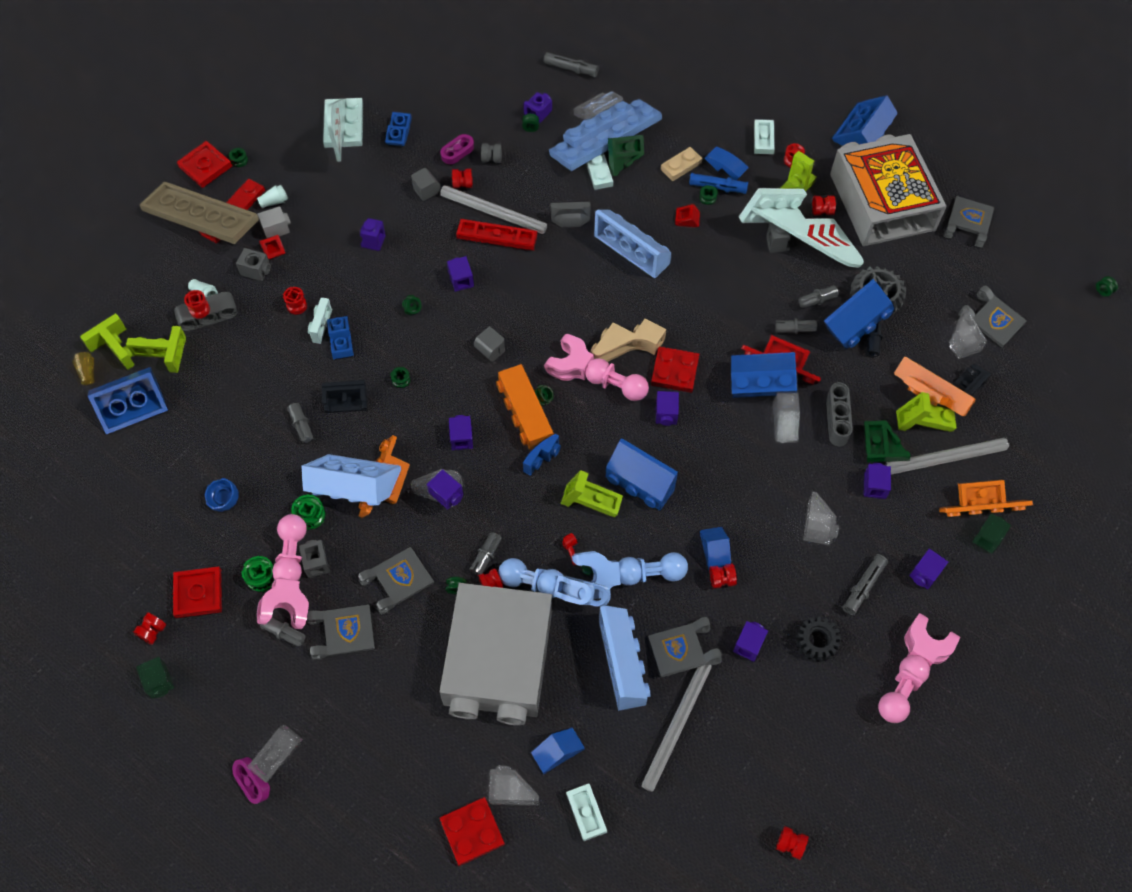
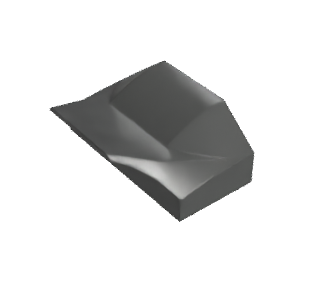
(570, 214)

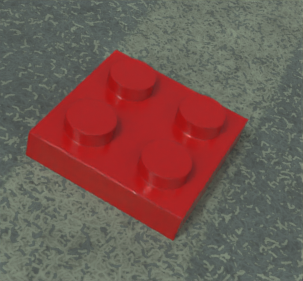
(204, 164)
(675, 369)
(197, 592)
(472, 831)

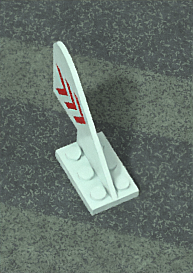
(343, 124)
(782, 209)

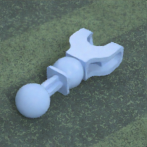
(629, 569)
(551, 581)

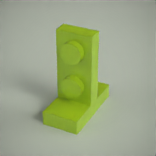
(800, 173)
(107, 333)
(169, 349)
(923, 413)
(591, 495)

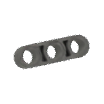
(221, 308)
(836, 422)

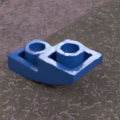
(398, 129)
(728, 162)
(340, 337)
(543, 451)

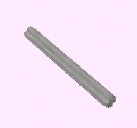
(493, 209)
(949, 455)
(675, 728)

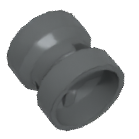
(486, 153)

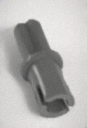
(819, 296)
(795, 326)
(300, 422)
(486, 553)
(284, 632)

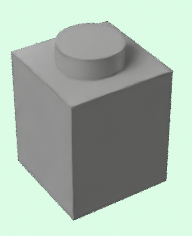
(274, 222)

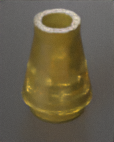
(85, 367)

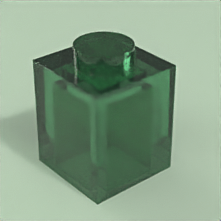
(991, 533)
(155, 677)

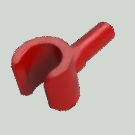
(568, 543)

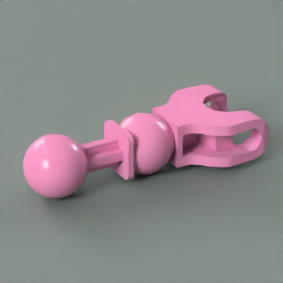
(598, 371)
(286, 573)
(915, 668)

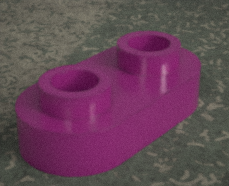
(455, 150)
(253, 786)

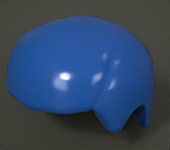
(221, 495)

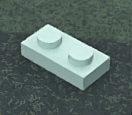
(764, 137)
(600, 172)
(318, 326)
(586, 812)

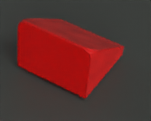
(687, 216)
(272, 247)

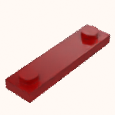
(243, 198)
(497, 234)

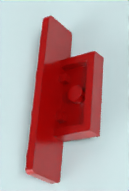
(778, 345)

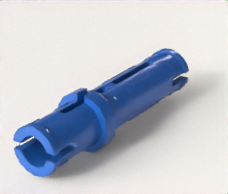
(719, 183)

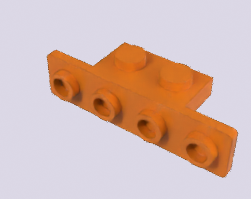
(939, 390)
(385, 457)
(981, 496)

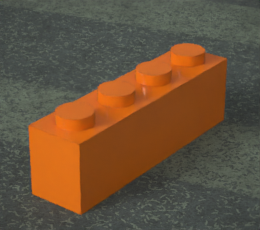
(524, 405)

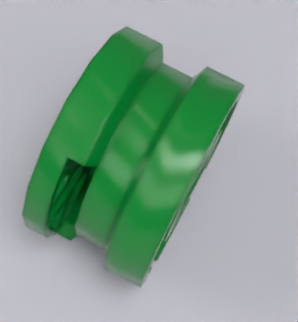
(310, 510)
(258, 573)

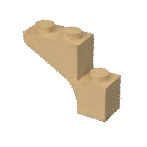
(619, 340)

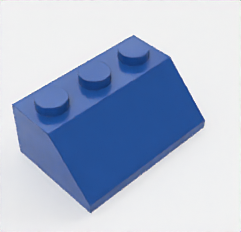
(866, 121)
(859, 315)
(763, 374)
(127, 400)
(641, 475)

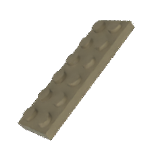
(199, 212)

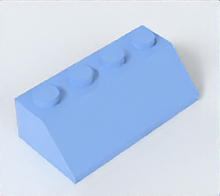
(631, 242)
(350, 478)
(622, 657)

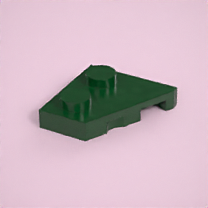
(624, 151)
(882, 443)

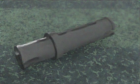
(577, 66)
(852, 604)

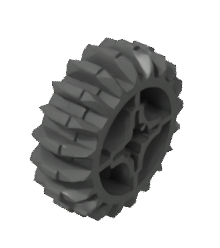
(886, 280)

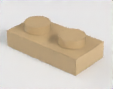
(681, 163)

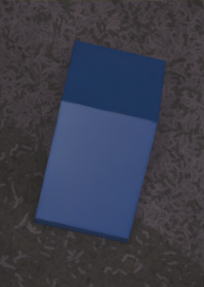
(716, 546)
(557, 749)

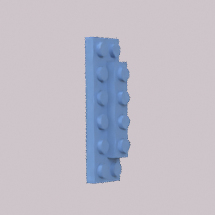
(592, 135)

